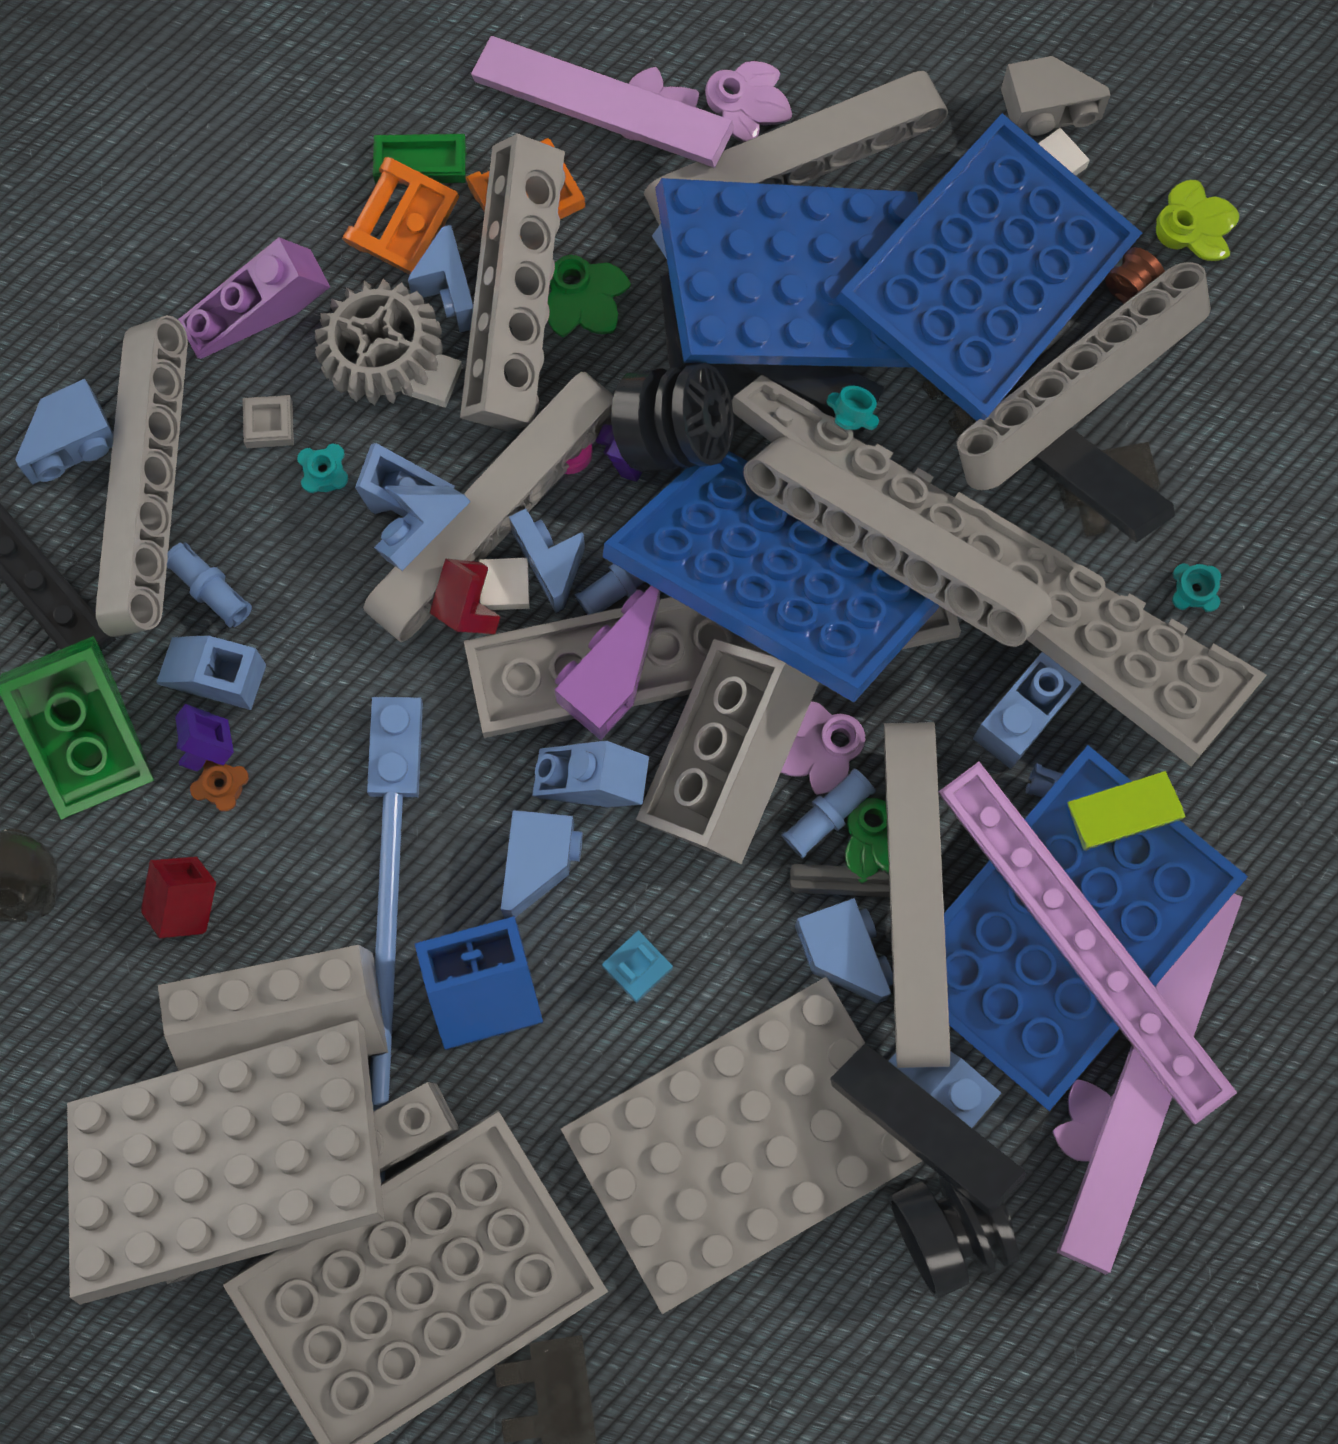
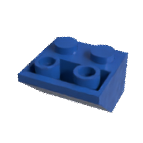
(479, 983)

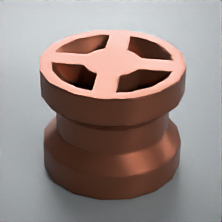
(1134, 274)

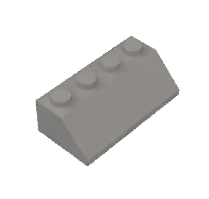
(728, 750)
(270, 1004)

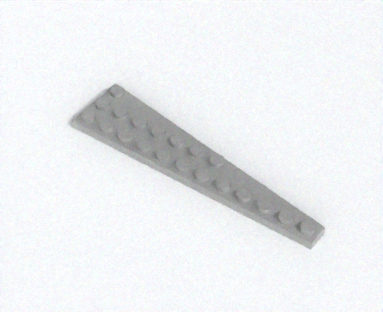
(1103, 639)

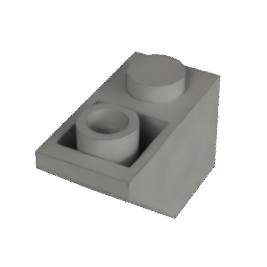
(1051, 95)

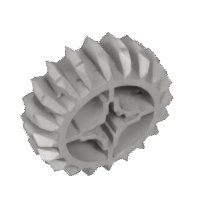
(385, 358)

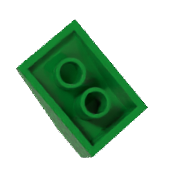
(75, 727)

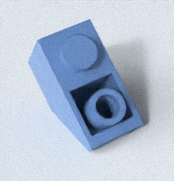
(64, 432)
(213, 669)
(1026, 710)
(591, 774)
(841, 949)

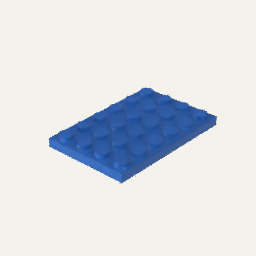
(764, 266)
(989, 268)
(769, 578)
(1012, 984)

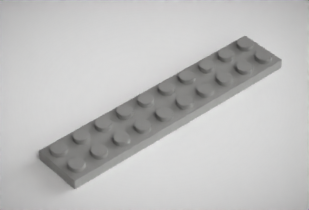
(518, 668)

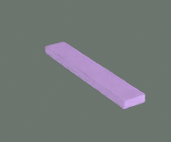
(603, 101)

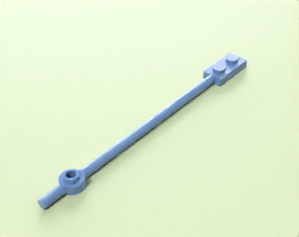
(391, 775)

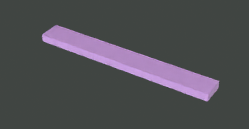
(1087, 943)
(1139, 1111)

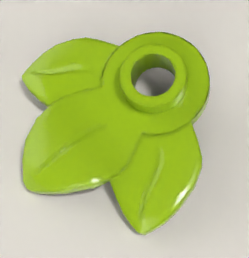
(1196, 221)

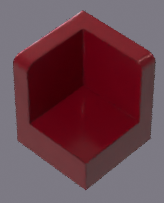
(458, 598)
(178, 897)

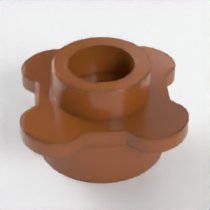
(224, 796)

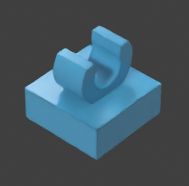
(637, 966)

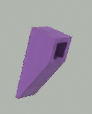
(257, 296)
(608, 677)

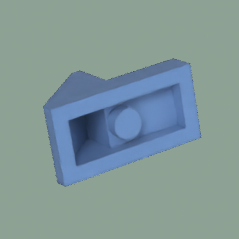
(443, 274)
(389, 469)
(428, 514)
(554, 566)

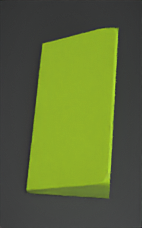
(1125, 810)

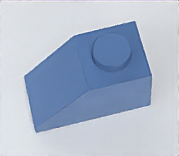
(537, 857)
(955, 1087)

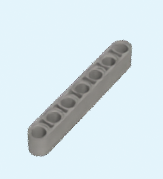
(825, 138)
(1084, 376)
(142, 477)
(508, 485)
(898, 541)
(916, 896)

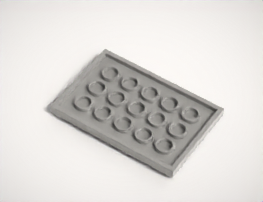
(735, 1147)
(221, 1163)
(423, 1302)

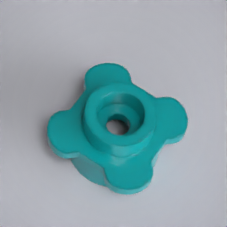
(854, 408)
(326, 481)
(1206, 577)

